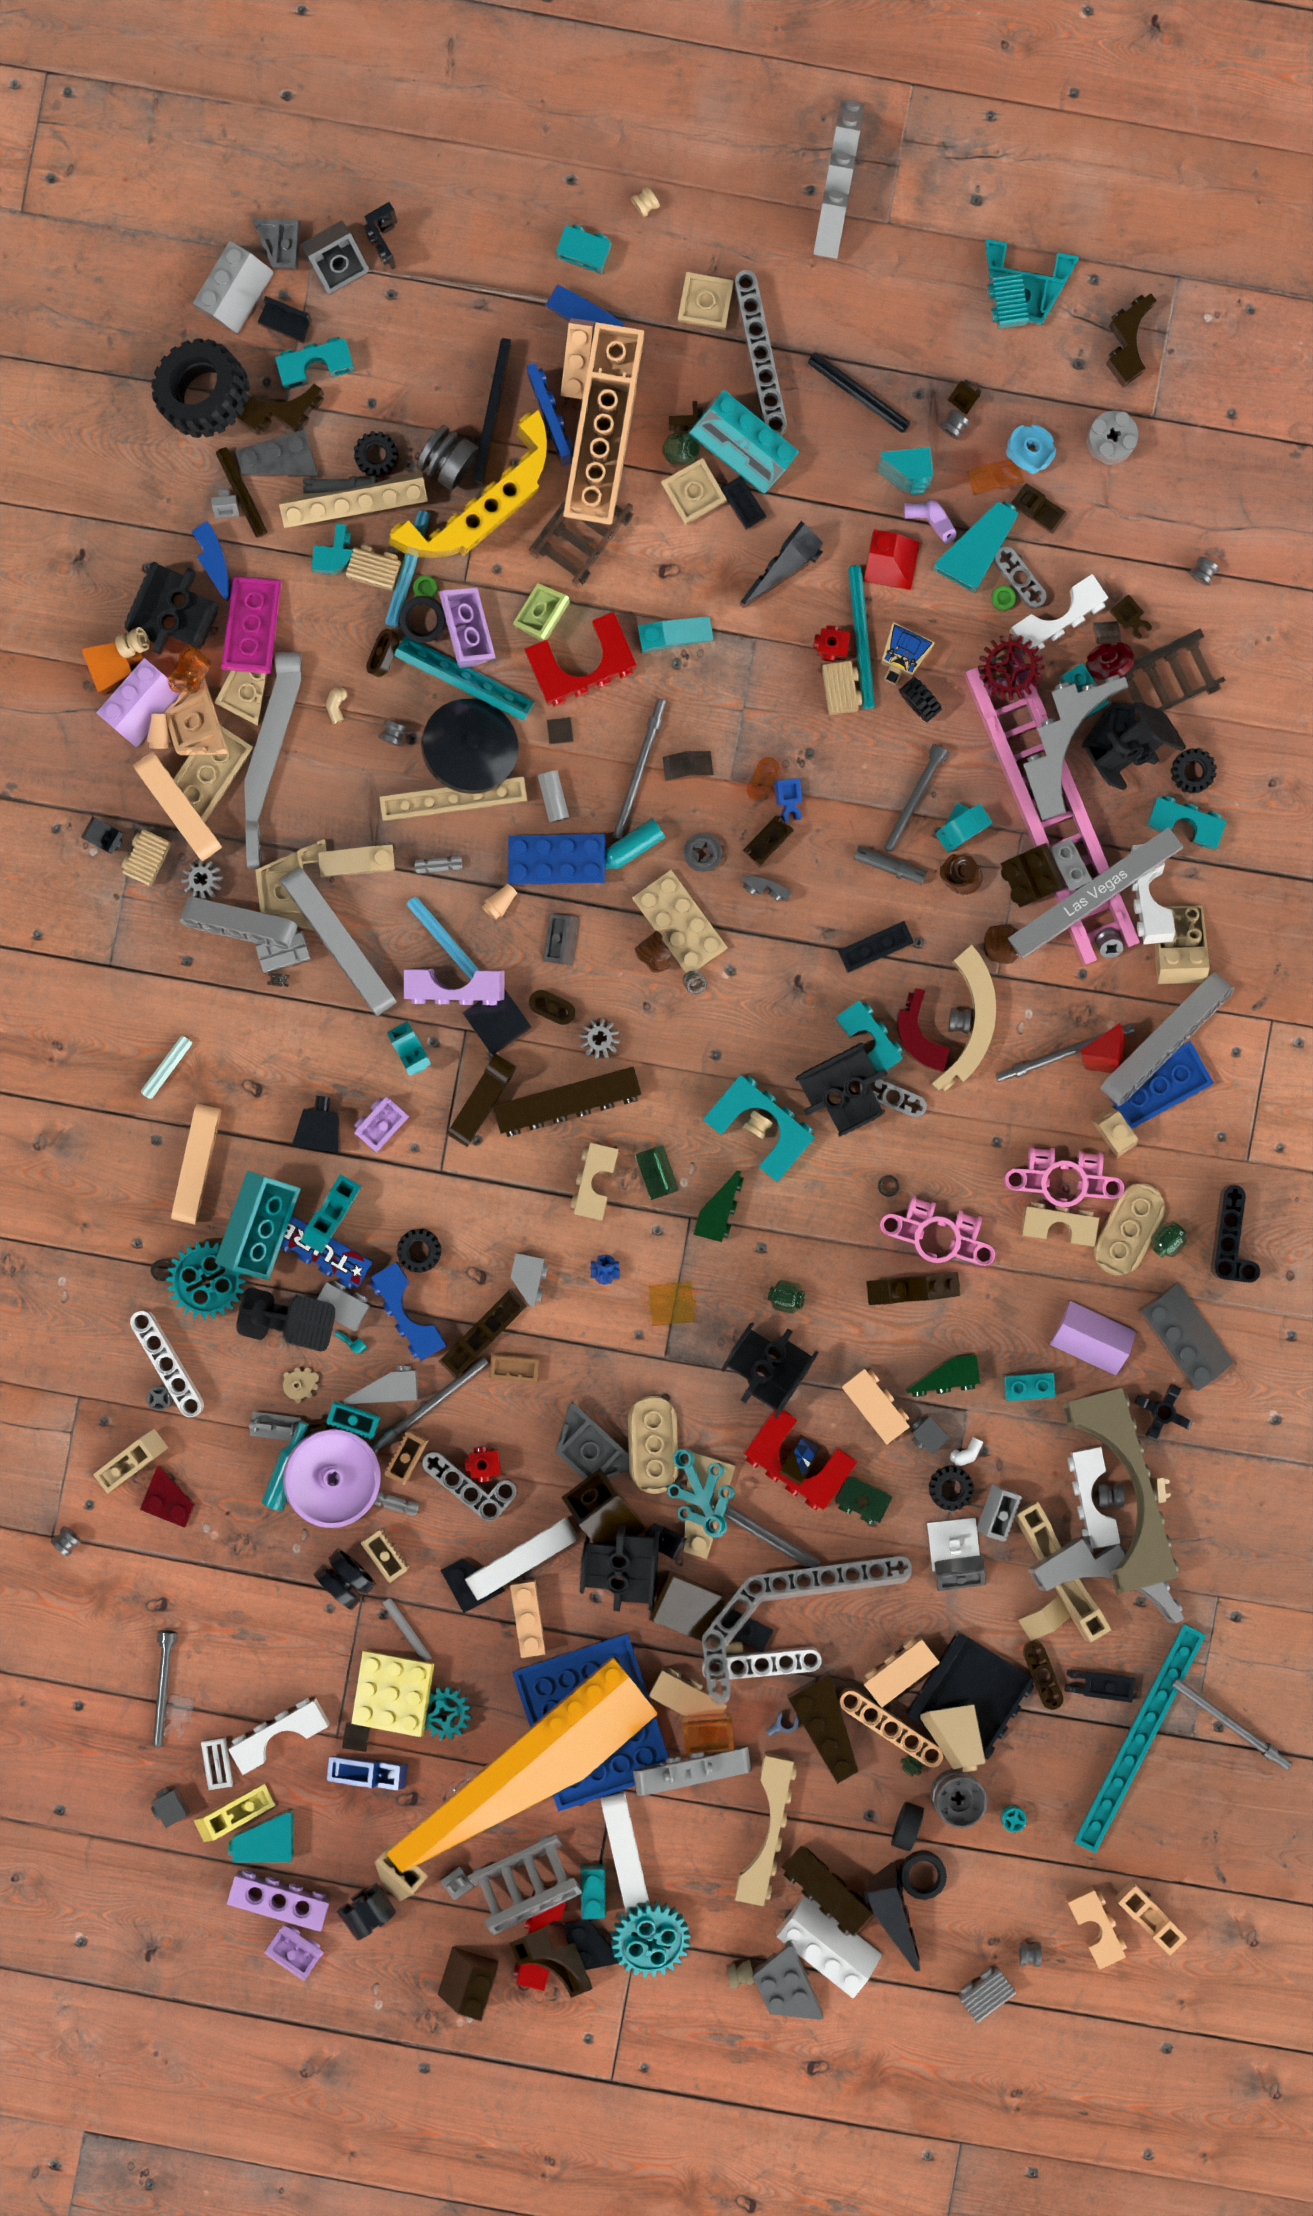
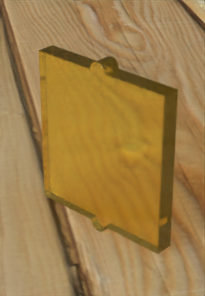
(671, 1303)

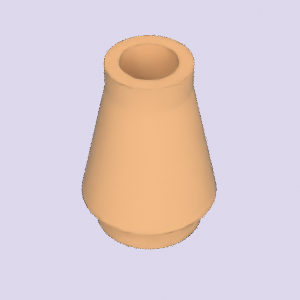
(158, 732)
(499, 901)

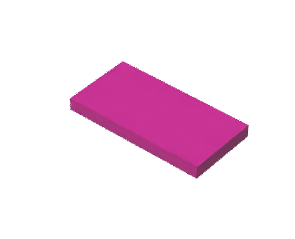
(251, 625)

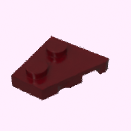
(167, 1500)

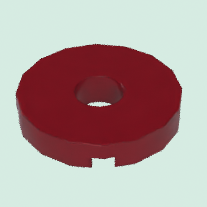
(1098, 657)

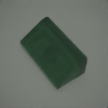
(656, 1172)

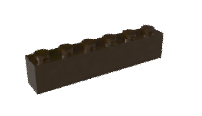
(567, 1100)

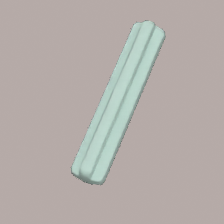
(166, 1067)

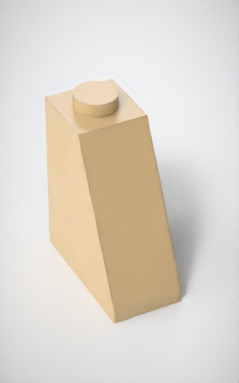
(957, 1736)
(398, 1883)

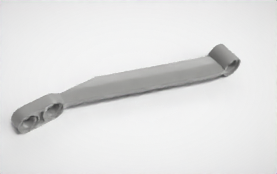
(268, 747)

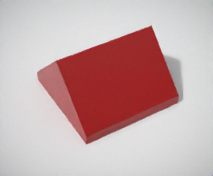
(1105, 1052)

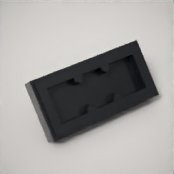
(743, 503)
(752, 1632)

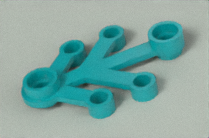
(702, 1496)

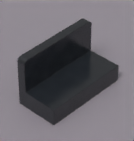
(285, 319)

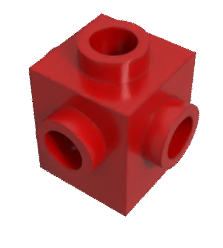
(838, 637)
(492, 1460)

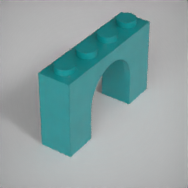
(792, 1136)

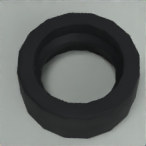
(404, 622)
(907, 1826)
(920, 1893)

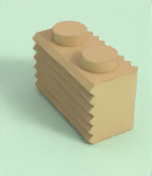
(374, 568)
(840, 687)
(146, 857)
(385, 1555)

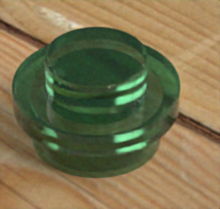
(911, 1766)

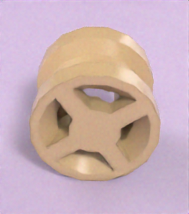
(645, 201)
(757, 1124)

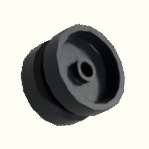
(344, 1579)

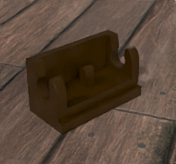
(768, 841)

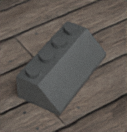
(1186, 1337)

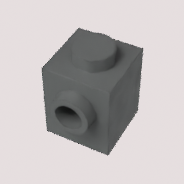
(928, 1434)
(169, 1806)

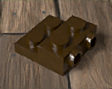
(1032, 875)

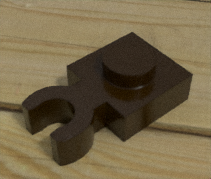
(1128, 614)

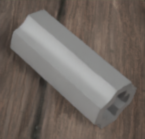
(553, 796)

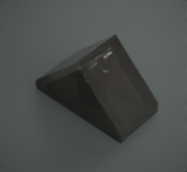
(688, 765)

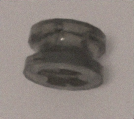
(278, 979)
(698, 986)
(892, 1180)
(156, 1265)

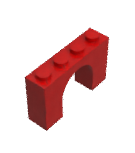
(615, 662)
(816, 1488)

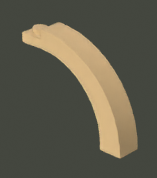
(984, 1016)

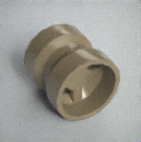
(740, 1974)

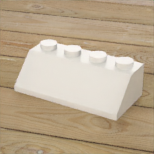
(817, 1939)

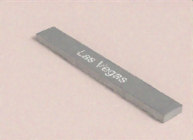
(1095, 893)

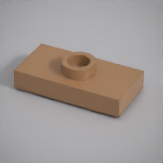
(514, 1368)

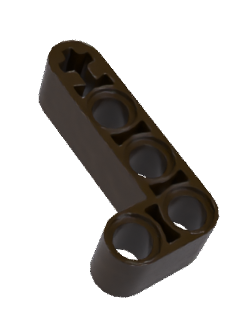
(482, 1100)

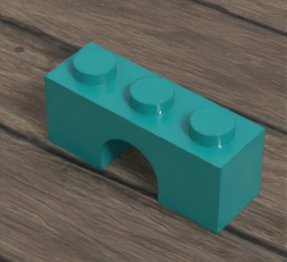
(293, 365)
(1207, 827)
(859, 1018)
(331, 1213)

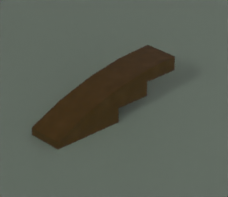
(482, 1333)

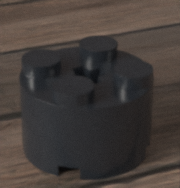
(366, 1911)

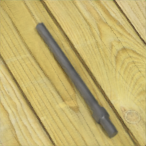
(654, 723)
(1019, 1069)
(392, 1435)
(1267, 1750)

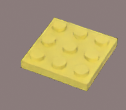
(392, 1693)

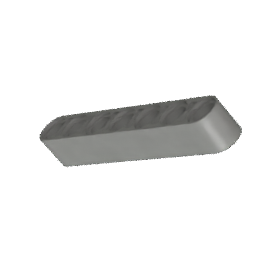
(760, 342)
(338, 941)
(1167, 1039)

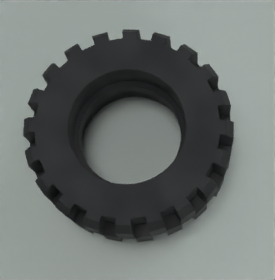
(181, 369)

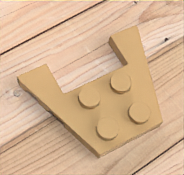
(271, 894)

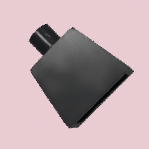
(319, 1128)

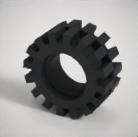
(367, 442)
(920, 699)
(1183, 781)
(404, 1250)
(964, 1495)

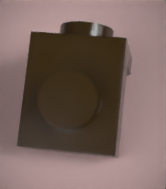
(684, 423)

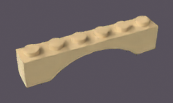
(387, 494)
(1072, 1593)
(754, 1878)

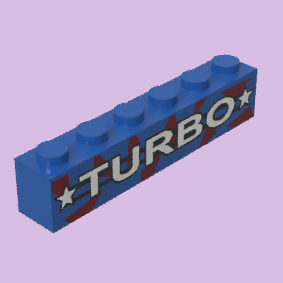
(335, 1258)

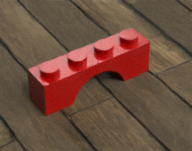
(530, 1974)

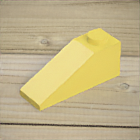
(233, 1813)

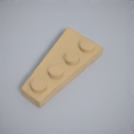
(697, 1541)

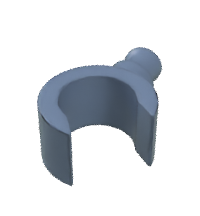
(777, 1727)

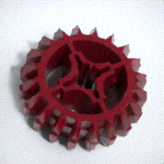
(999, 667)

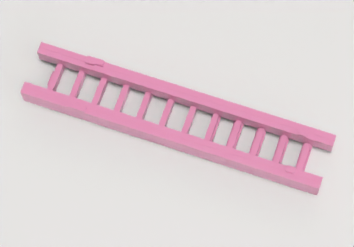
(1026, 805)

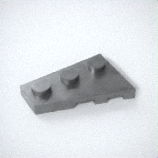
(280, 456)

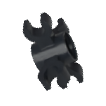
(1157, 1423)

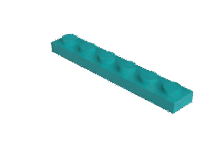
(464, 678)

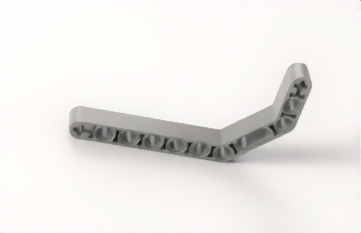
(792, 1590)

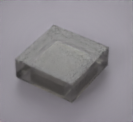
(1107, 632)
(560, 730)
(356, 1737)

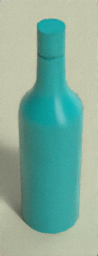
(633, 844)
(274, 1494)

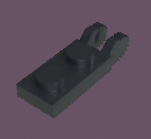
(1103, 1685)

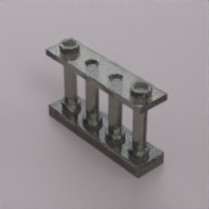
(557, 527)
(1169, 654)

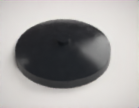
(469, 746)

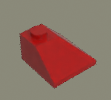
(891, 560)

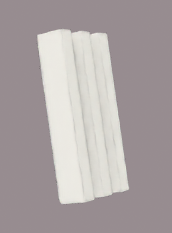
(204, 1744)

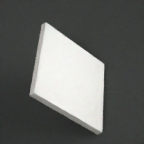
(953, 1539)

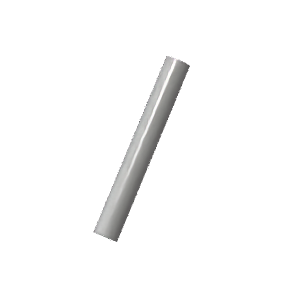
(407, 1630)

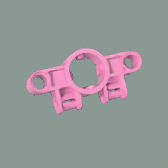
(1091, 1180)
(964, 1243)

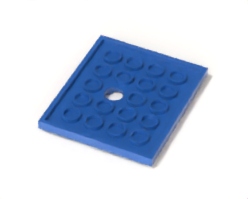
(551, 1680)

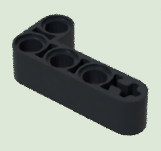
(1234, 1233)

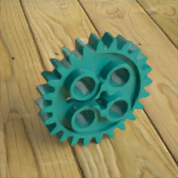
(216, 1300)
(650, 1939)

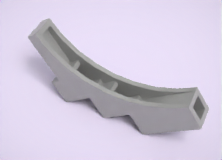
(839, 178)
(1073, 708)
(1076, 1562)

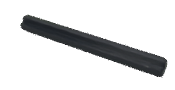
(858, 392)

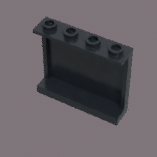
(978, 1678)

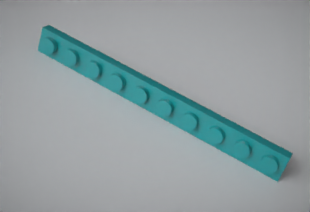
(1138, 1739)

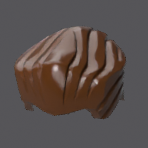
(961, 874)
(997, 945)
(653, 954)

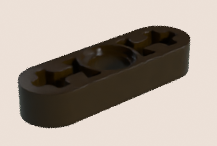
(1055, 1689)

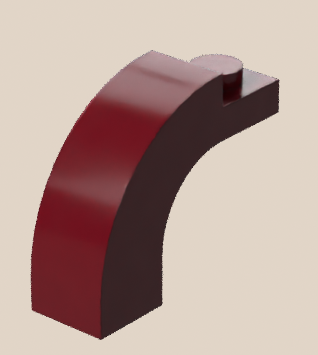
(915, 1044)

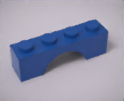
(423, 1338)

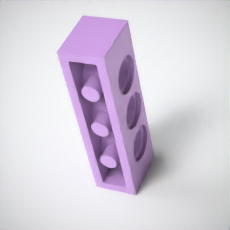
(265, 1905)

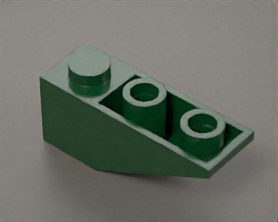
(715, 1214)
(954, 1372)

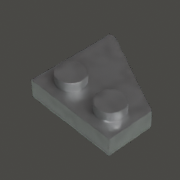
(280, 241)

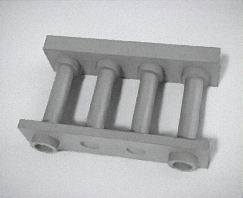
(542, 1899)

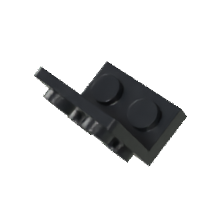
(382, 221)

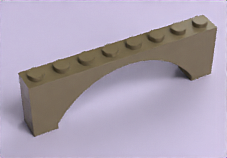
(1149, 1554)

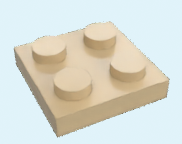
(705, 300)
(693, 491)

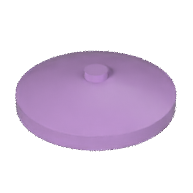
(331, 1478)

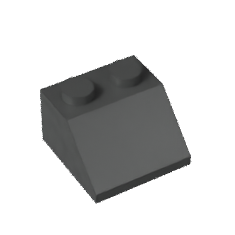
(335, 257)

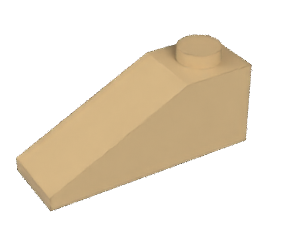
(356, 861)
(130, 1461)

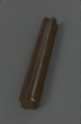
(241, 492)

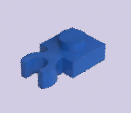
(788, 794)

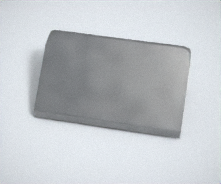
(561, 939)
(960, 1573)

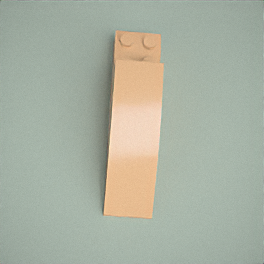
(604, 423)

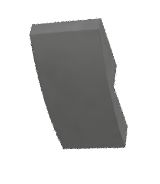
(758, 885)

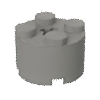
(1105, 449)

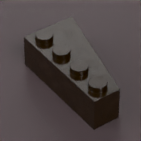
(822, 1718)
(828, 1890)

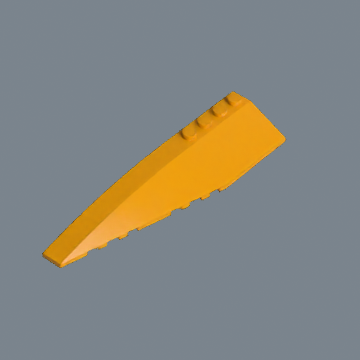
(539, 1763)

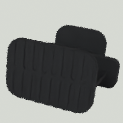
(155, 604)
(1135, 744)
(836, 1076)
(303, 1323)
(781, 1374)
(636, 1569)

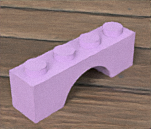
(423, 985)

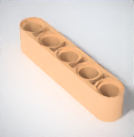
(177, 806)
(196, 1164)
(898, 1737)

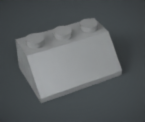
(233, 288)

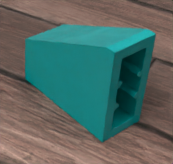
(265, 1841)

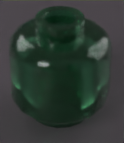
(680, 449)
(1168, 1239)
(787, 1296)

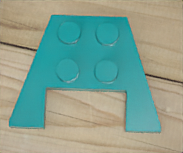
(1039, 289)

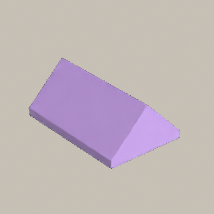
(1093, 1338)

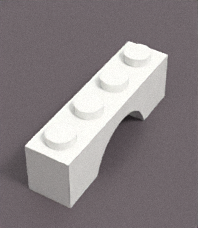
(1085, 598)
(1155, 922)
(1087, 1467)
(251, 1750)

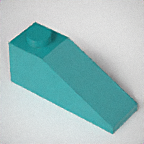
(674, 633)

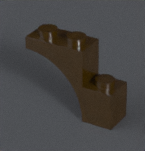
(1126, 362)
(290, 413)
(913, 1288)
(562, 1962)

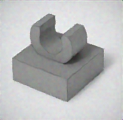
(225, 505)
(456, 1883)

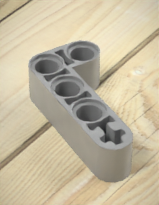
(465, 1482)

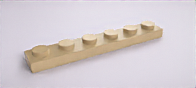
(447, 800)

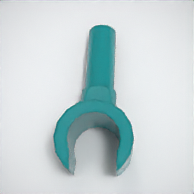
(357, 1346)

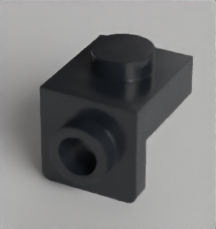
(102, 835)
(669, 1541)

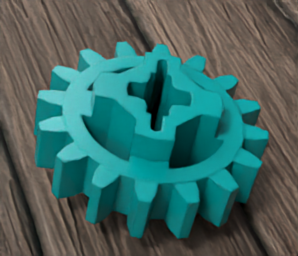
(447, 1722)

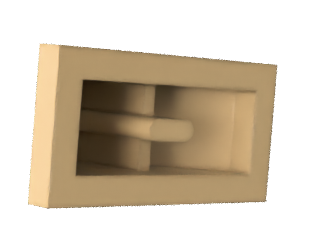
(1044, 1618)

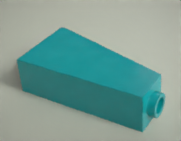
(975, 550)

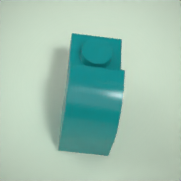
(336, 558)
(963, 828)
(409, 1048)

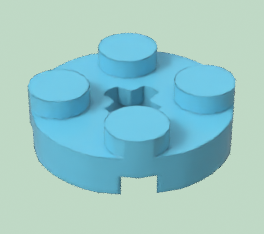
(1027, 459)

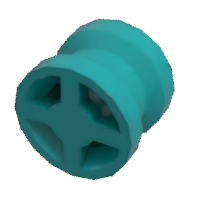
(1017, 1820)

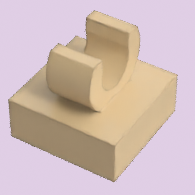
(1159, 1485)

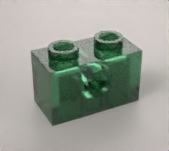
(855, 1488)

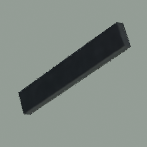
(492, 411)

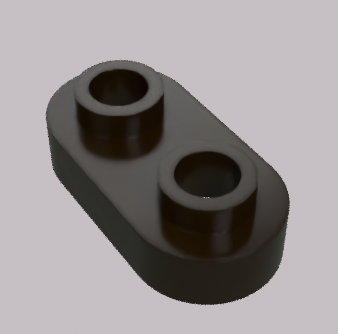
(382, 653)
(552, 1007)

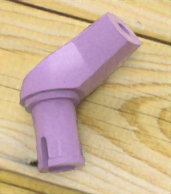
(935, 515)

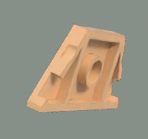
(195, 724)

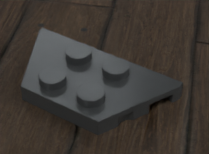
(588, 1446)
(787, 1986)

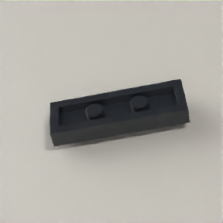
(875, 946)

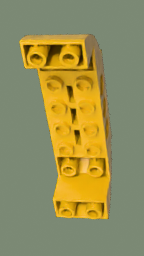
(461, 538)

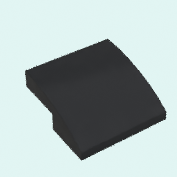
(497, 1023)

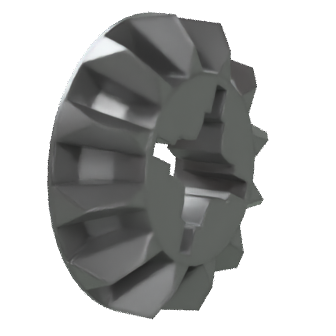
(699, 841)

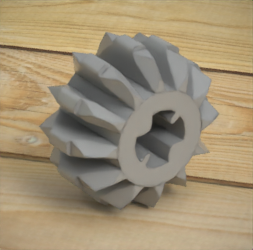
(205, 871)
(594, 1032)

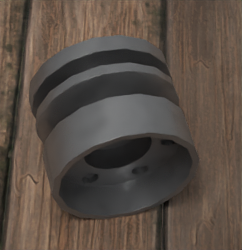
(444, 455)
(970, 1804)

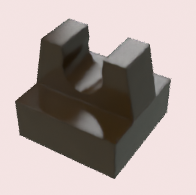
(964, 396)

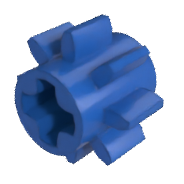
(605, 1269)

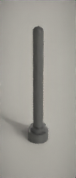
(936, 757)
(166, 1641)

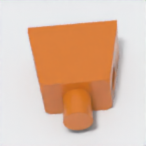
(108, 666)

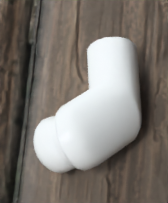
(968, 1455)

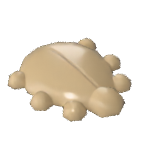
(300, 1383)

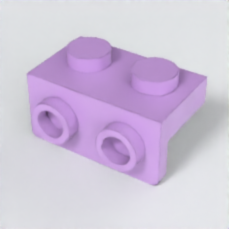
(380, 1124)
(294, 1951)

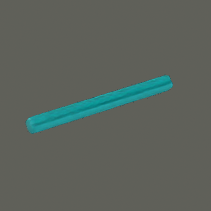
(861, 636)

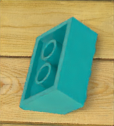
(907, 469)

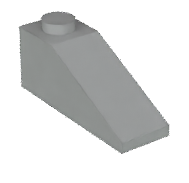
(394, 1386)

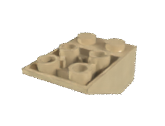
(1187, 956)

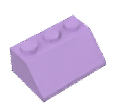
(467, 626)
(135, 699)

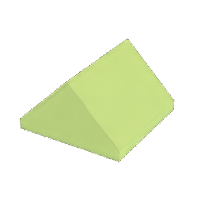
(541, 612)

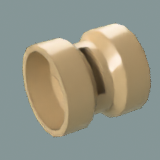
(133, 642)

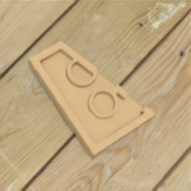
(243, 695)

